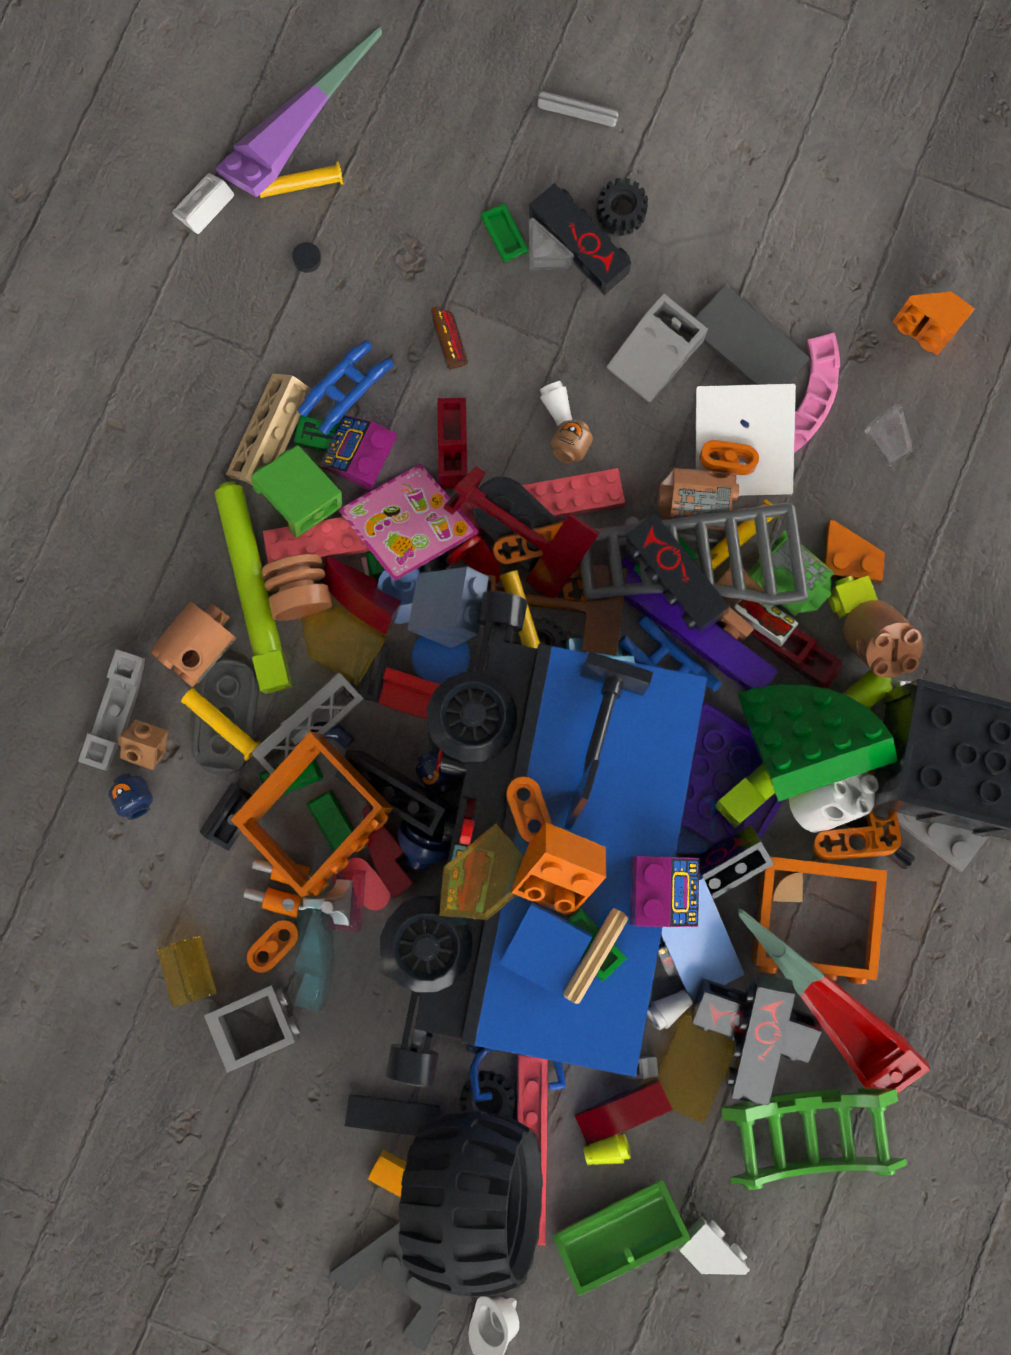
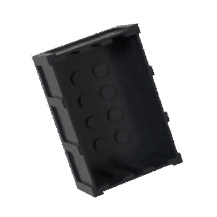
(949, 757)

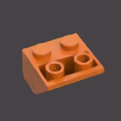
(933, 318)
(560, 870)

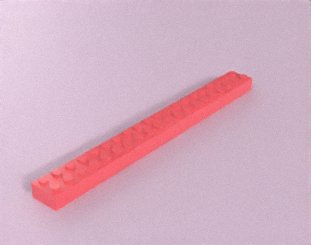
(560, 496)

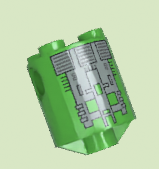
(817, 576)

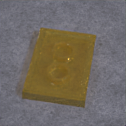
(694, 1068)

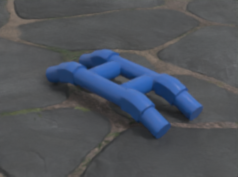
(343, 401)
(666, 645)

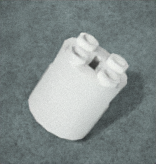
(835, 803)

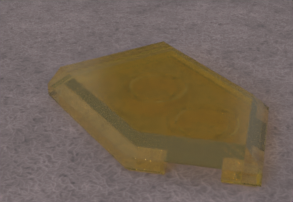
(341, 642)
(480, 877)

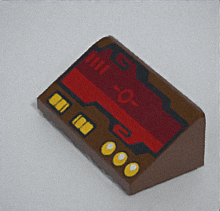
(449, 338)

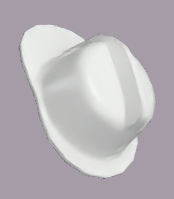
(493, 1325)

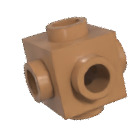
(143, 744)

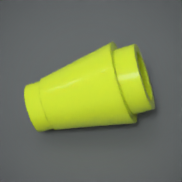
(608, 1151)

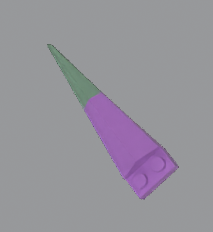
(268, 146)

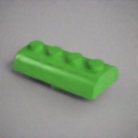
(621, 1237)

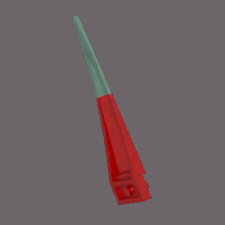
(866, 1042)

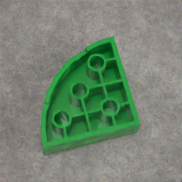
(813, 736)

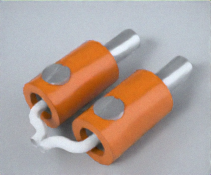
(275, 899)

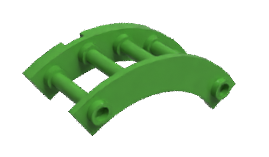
(807, 1104)

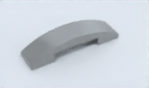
(114, 711)

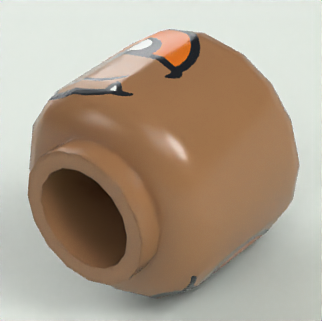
(571, 441)

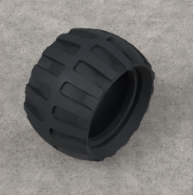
(471, 1204)

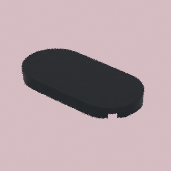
(520, 504)

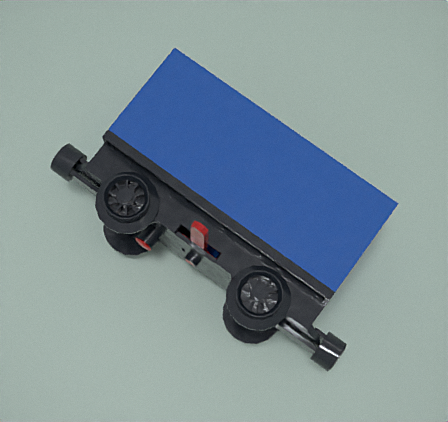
(536, 721)

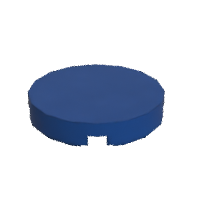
(439, 662)

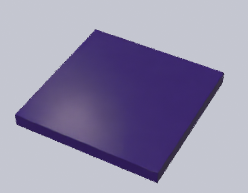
(721, 761)

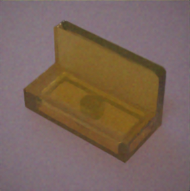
(186, 971)

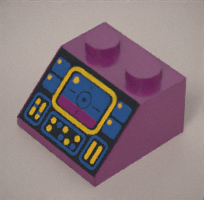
(358, 451)
(664, 891)

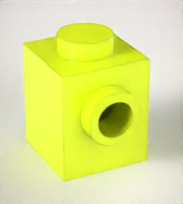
(850, 594)

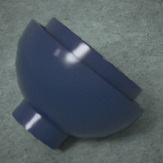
(421, 847)

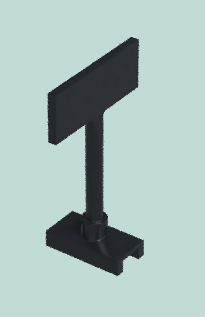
(615, 678)

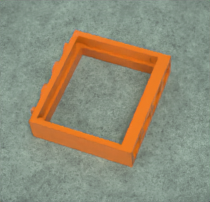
(277, 783)
(763, 910)

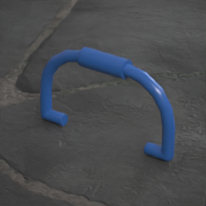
(477, 1096)

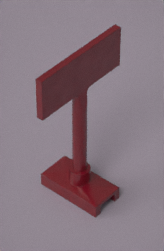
(559, 556)

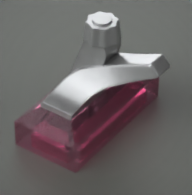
(343, 901)

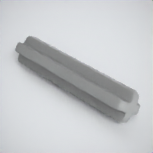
(578, 109)

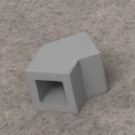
(646, 1067)

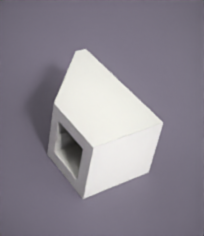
(711, 1252)

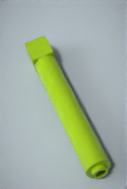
(267, 651)
(757, 788)

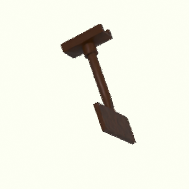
(602, 614)

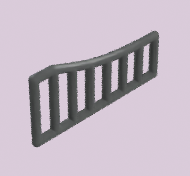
(700, 524)

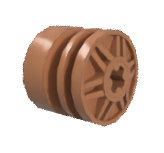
(296, 587)

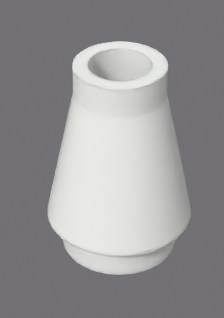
(556, 401)
(668, 1009)

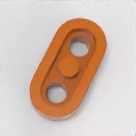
(728, 456)
(525, 811)
(273, 945)

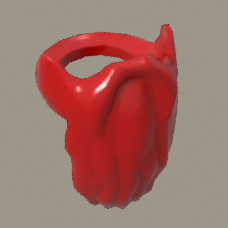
(477, 556)

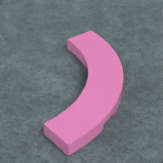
(821, 387)

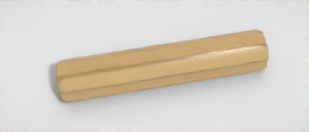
(595, 956)

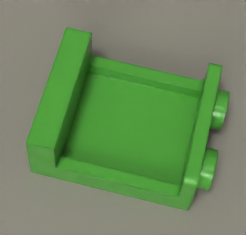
(298, 490)

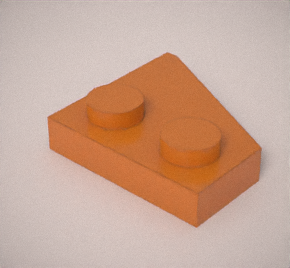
(852, 555)

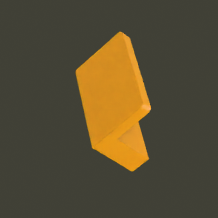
(388, 1172)

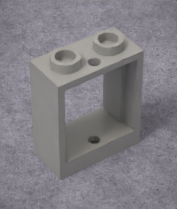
(224, 1039)

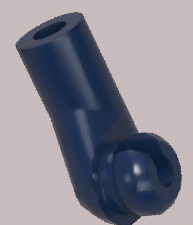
(337, 733)

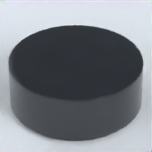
(306, 257)

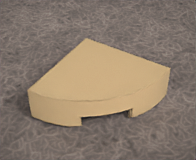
(789, 889)

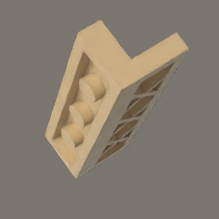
(273, 430)

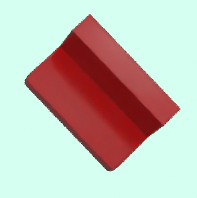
(406, 693)

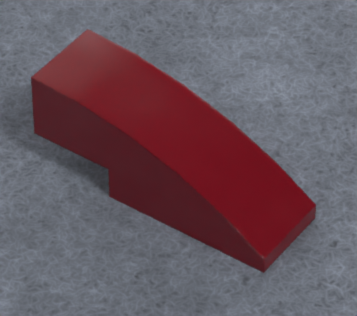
(452, 441)
(360, 595)
(805, 657)
(385, 853)
(623, 1111)

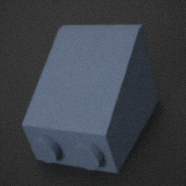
(447, 605)

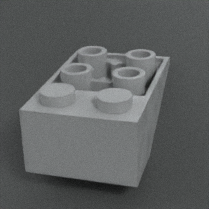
(657, 348)

